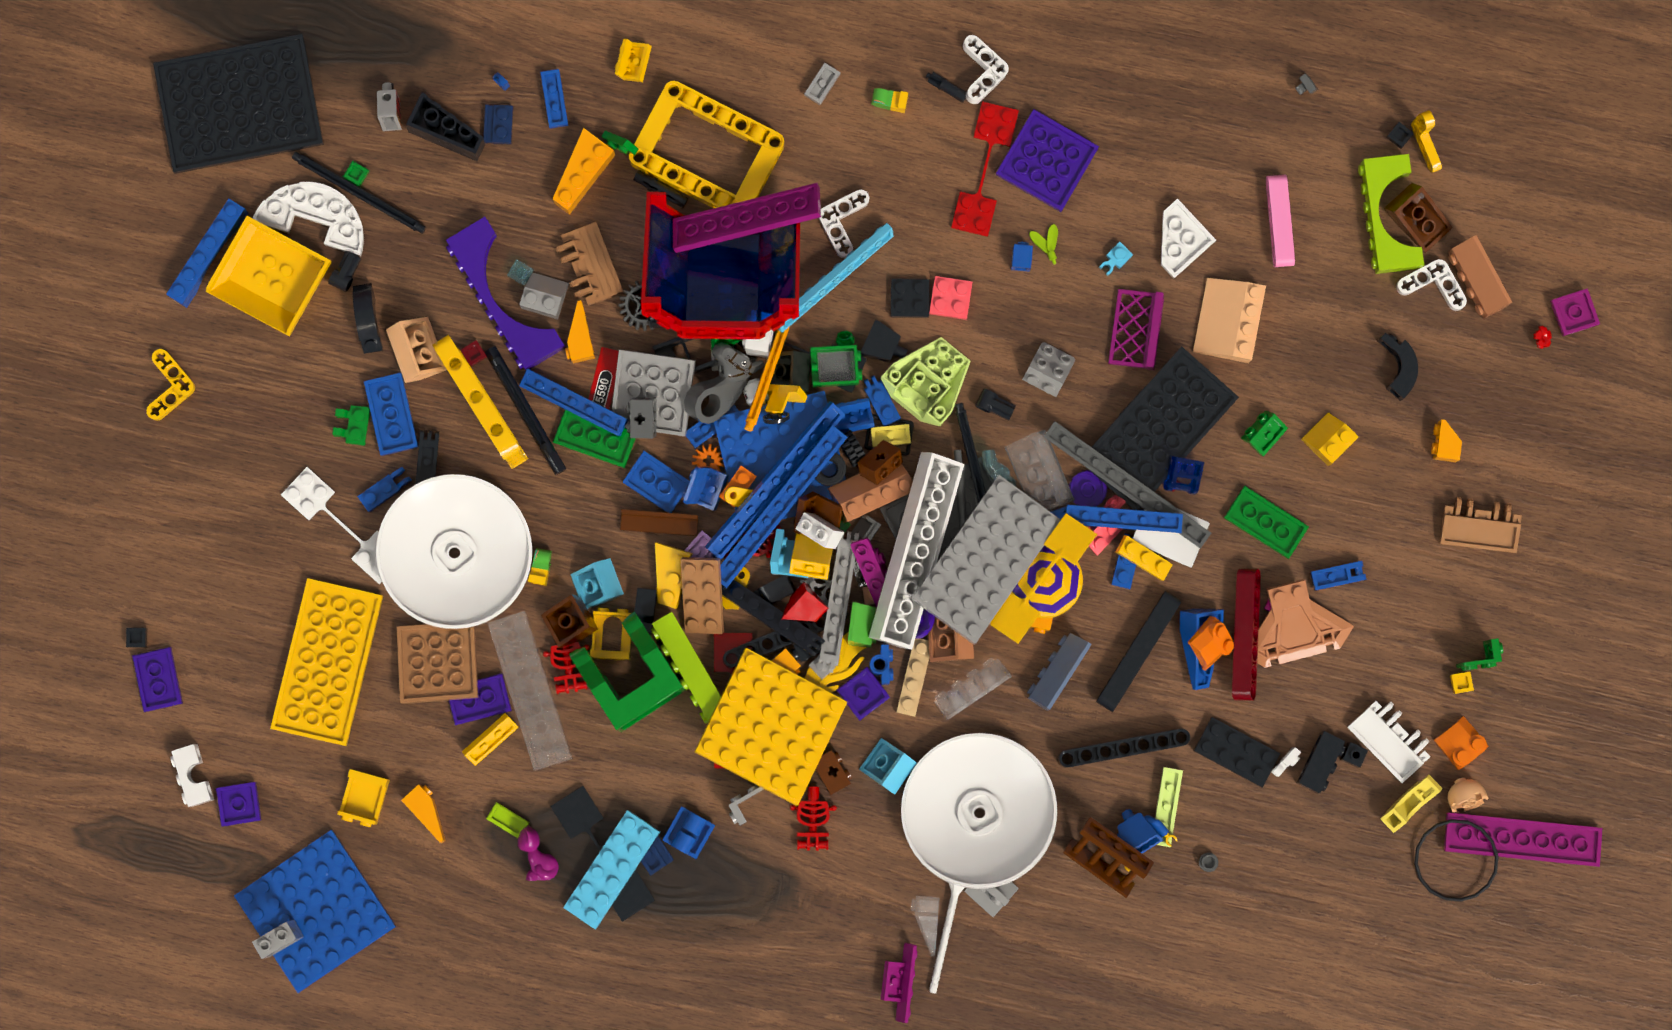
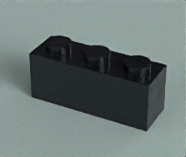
(1321, 762)

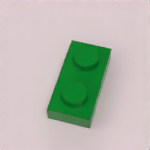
(622, 144)

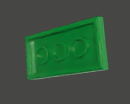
(593, 440)
(1266, 522)

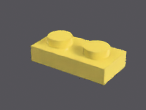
(893, 434)

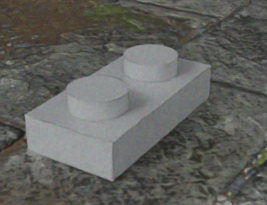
(822, 84)

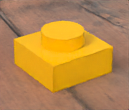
(1461, 682)

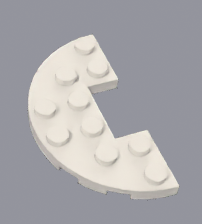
(317, 204)

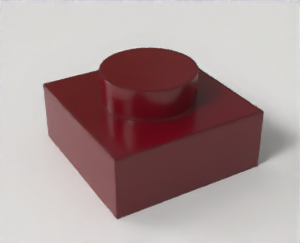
(473, 353)

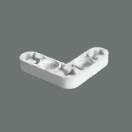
(990, 72)
(834, 221)
(1439, 278)

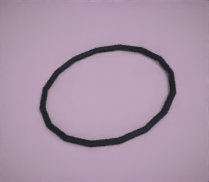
(1453, 898)

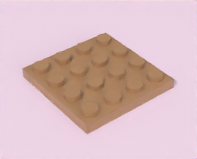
(436, 663)

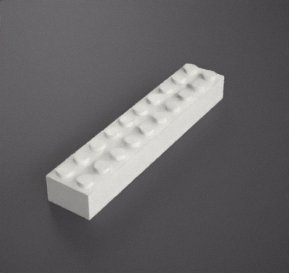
(916, 549)

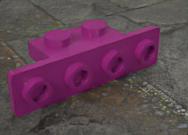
(871, 565)
(898, 982)

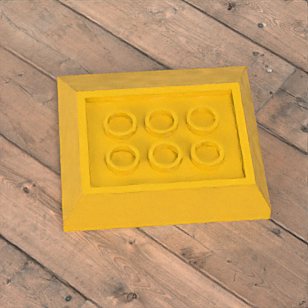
(268, 276)

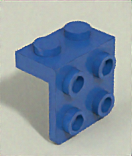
(705, 487)

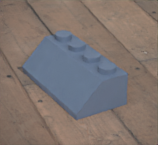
(1059, 671)

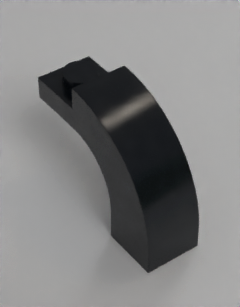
(366, 319)
(1407, 365)

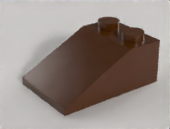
(1418, 216)

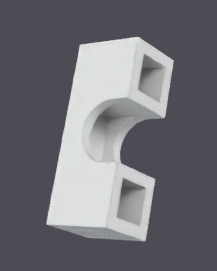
(184, 761)

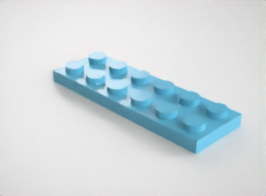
(611, 869)

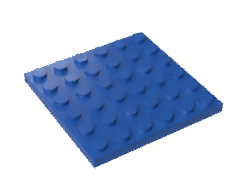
(767, 443)
(327, 901)

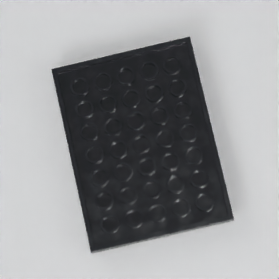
(238, 103)

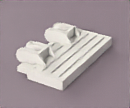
(1388, 742)

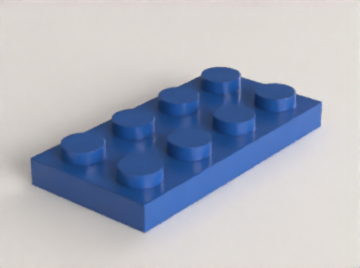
(391, 414)

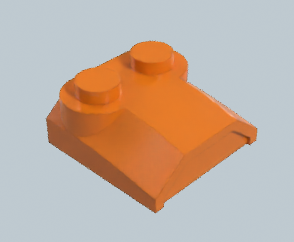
(1211, 642)
(1461, 743)

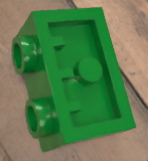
(1264, 432)

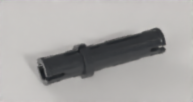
(654, 185)

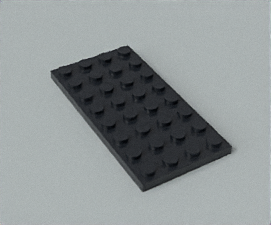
(1165, 421)

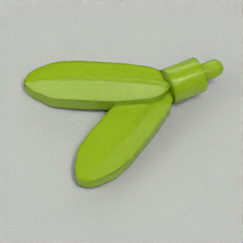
(1049, 245)

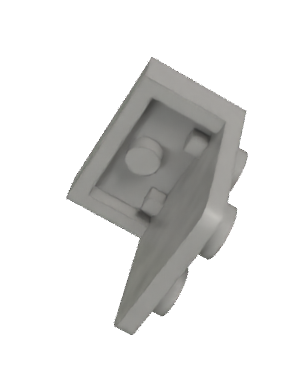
(1049, 369)
(736, 815)

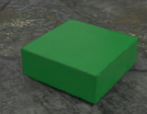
(356, 173)

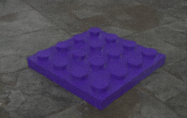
(1047, 160)

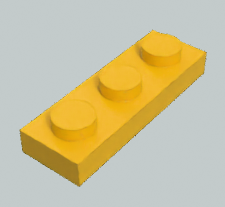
(1143, 558)
(490, 739)

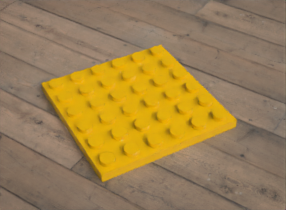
(770, 726)

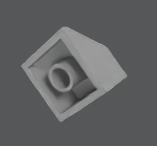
(544, 295)

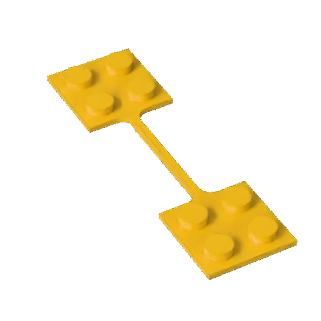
(1069, 542)

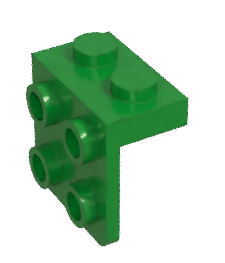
(1492, 650)

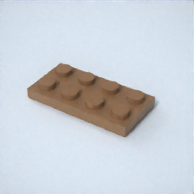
(702, 595)

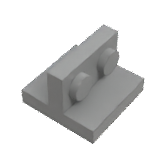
(992, 898)

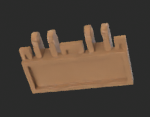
(592, 262)
(1481, 530)

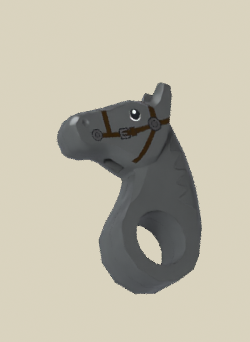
(725, 389)

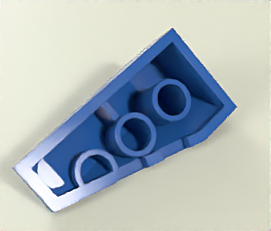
(1190, 622)

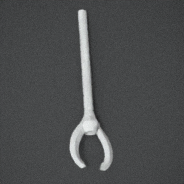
(955, 891)

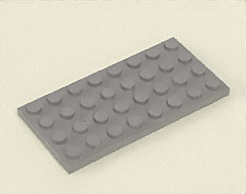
(986, 559)

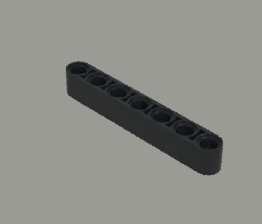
(774, 637)
(1138, 651)
(1132, 743)

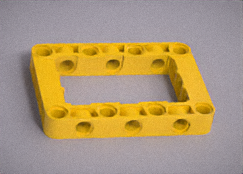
(721, 115)
(480, 401)

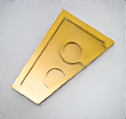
(669, 574)

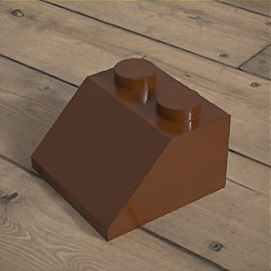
(569, 621)

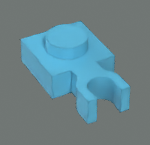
(1117, 257)

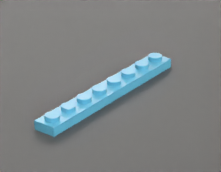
(841, 271)

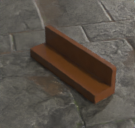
(659, 522)

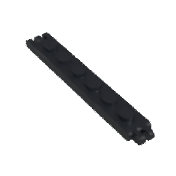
(427, 456)
(772, 617)

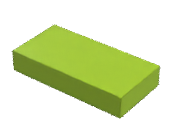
(507, 819)

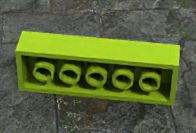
(688, 664)

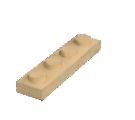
(914, 678)

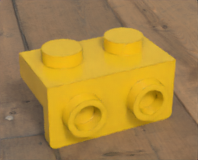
(632, 61)

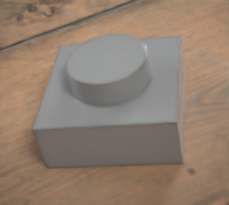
(816, 667)

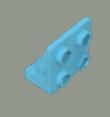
(782, 555)

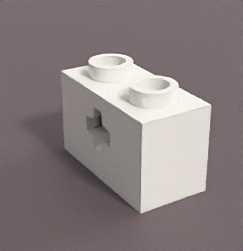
(819, 530)

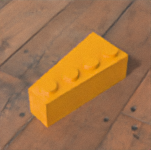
(583, 169)

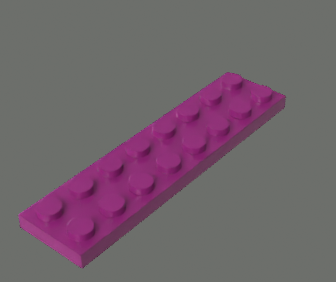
(746, 217)
(1525, 839)

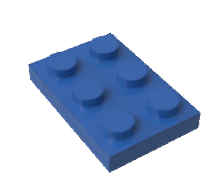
(656, 482)

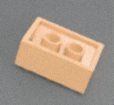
(414, 349)

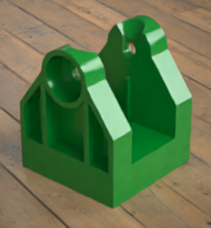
(643, 700)

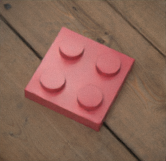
(950, 297)

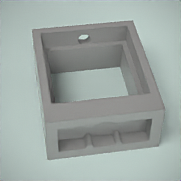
(278, 939)

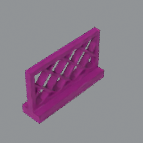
(1153, 331)

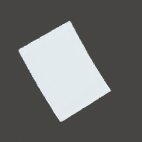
(1171, 544)

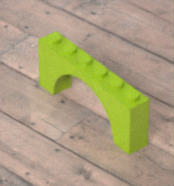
(1387, 252)

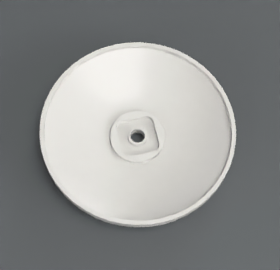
(449, 515)
(971, 775)

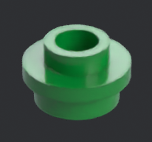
(845, 338)

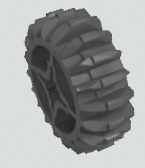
(633, 318)

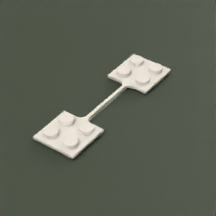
(309, 496)

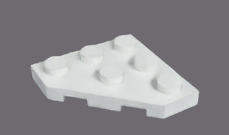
(1182, 239)

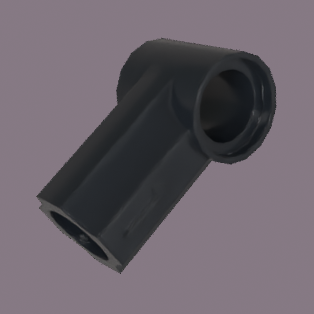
(343, 275)
(991, 403)

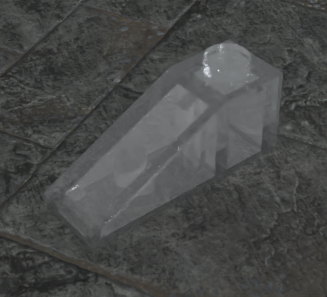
(926, 915)

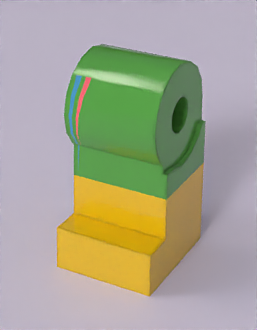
(890, 100)
(540, 567)

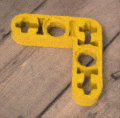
(1421, 127)
(175, 389)

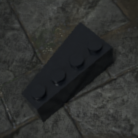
(444, 129)

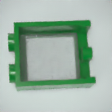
(835, 366)

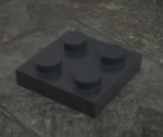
(909, 298)

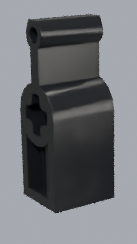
(776, 589)
(645, 607)

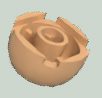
(1466, 795)

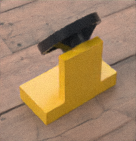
(778, 399)

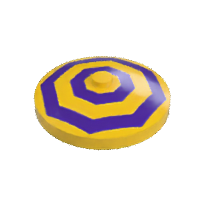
(1057, 590)

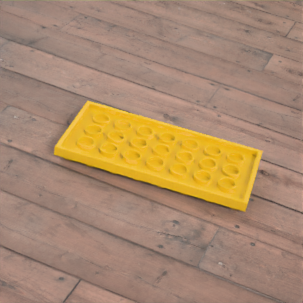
(326, 662)

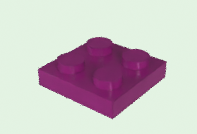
(1575, 312)

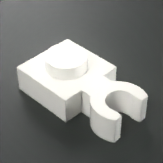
(1290, 758)

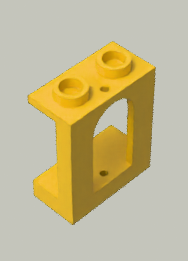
(597, 652)

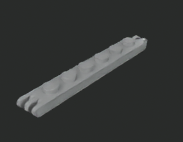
(838, 603)

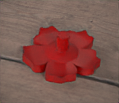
(1543, 337)

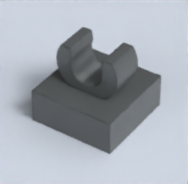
(1307, 84)

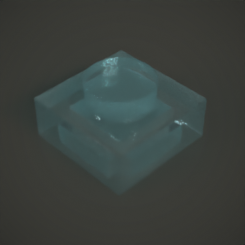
(520, 272)

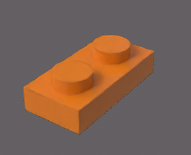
(742, 479)

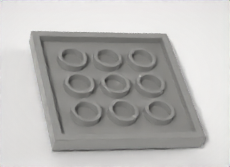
(655, 377)

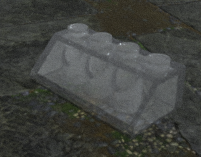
(1039, 471)
(972, 689)

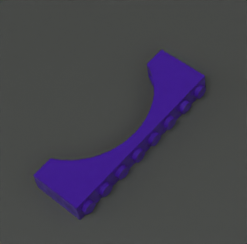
(472, 250)

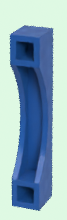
(192, 274)

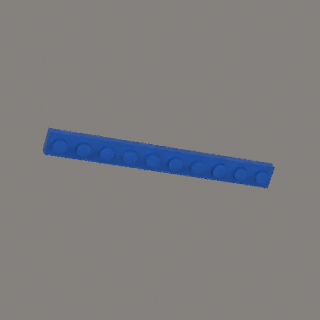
(773, 481)
(781, 504)

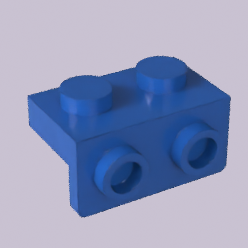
(857, 416)

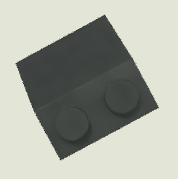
(792, 369)

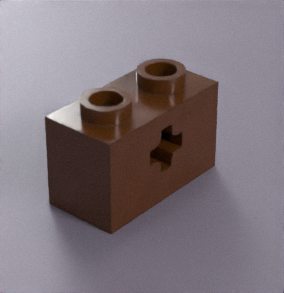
(880, 462)
(833, 783)

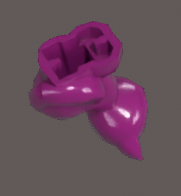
(542, 865)

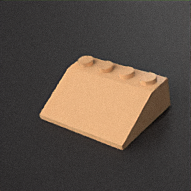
(1229, 319)

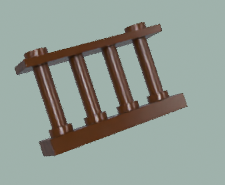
(1115, 847)

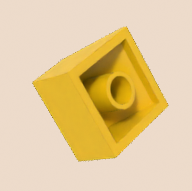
(1329, 438)

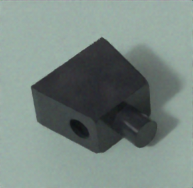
(883, 344)

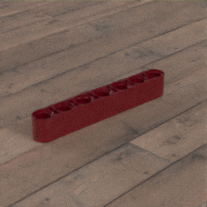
(1246, 634)

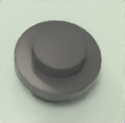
(1208, 862)

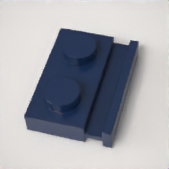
(498, 124)
(656, 857)

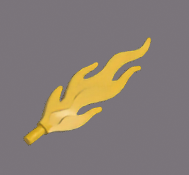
(841, 671)

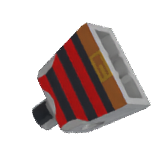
(389, 108)

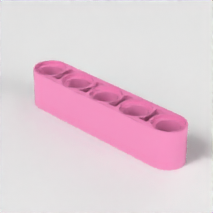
(1280, 221)

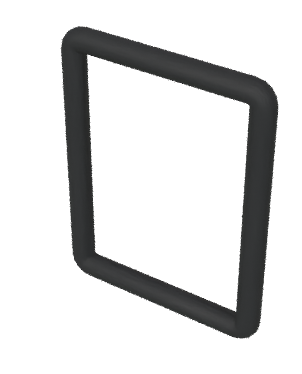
(899, 421)

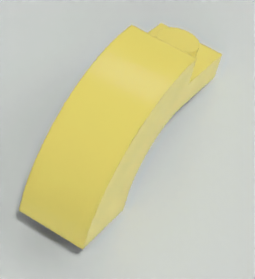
(1410, 803)

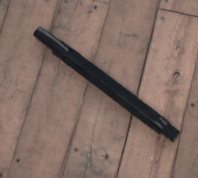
(525, 410)

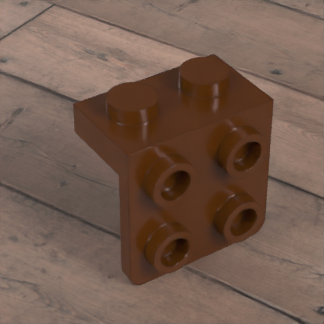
(820, 506)

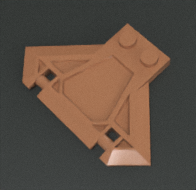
(1297, 626)

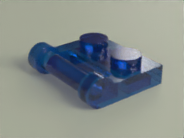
(1187, 469)

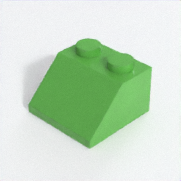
(860, 625)

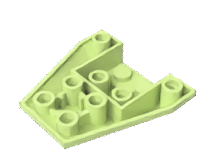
(928, 381)

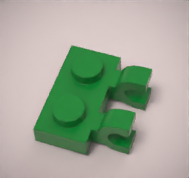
(357, 425)

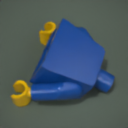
(1142, 831)

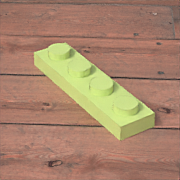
(1168, 800)

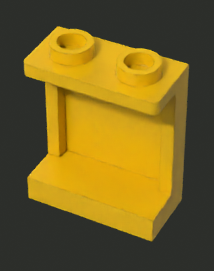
(810, 558)
(363, 798)

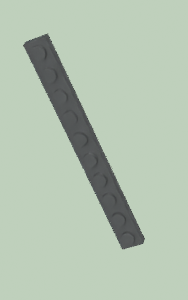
(1122, 480)

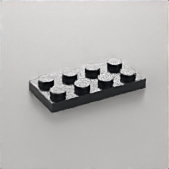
(1236, 752)

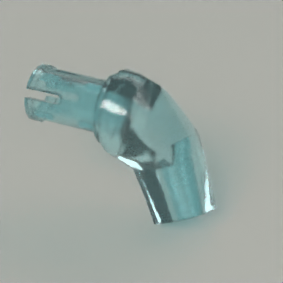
(995, 468)

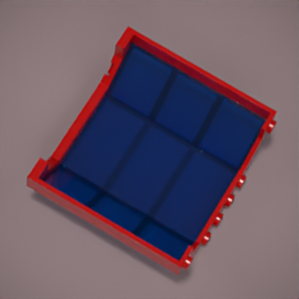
(719, 288)

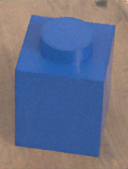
(1022, 257)

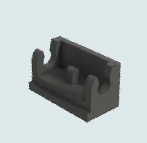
(866, 528)

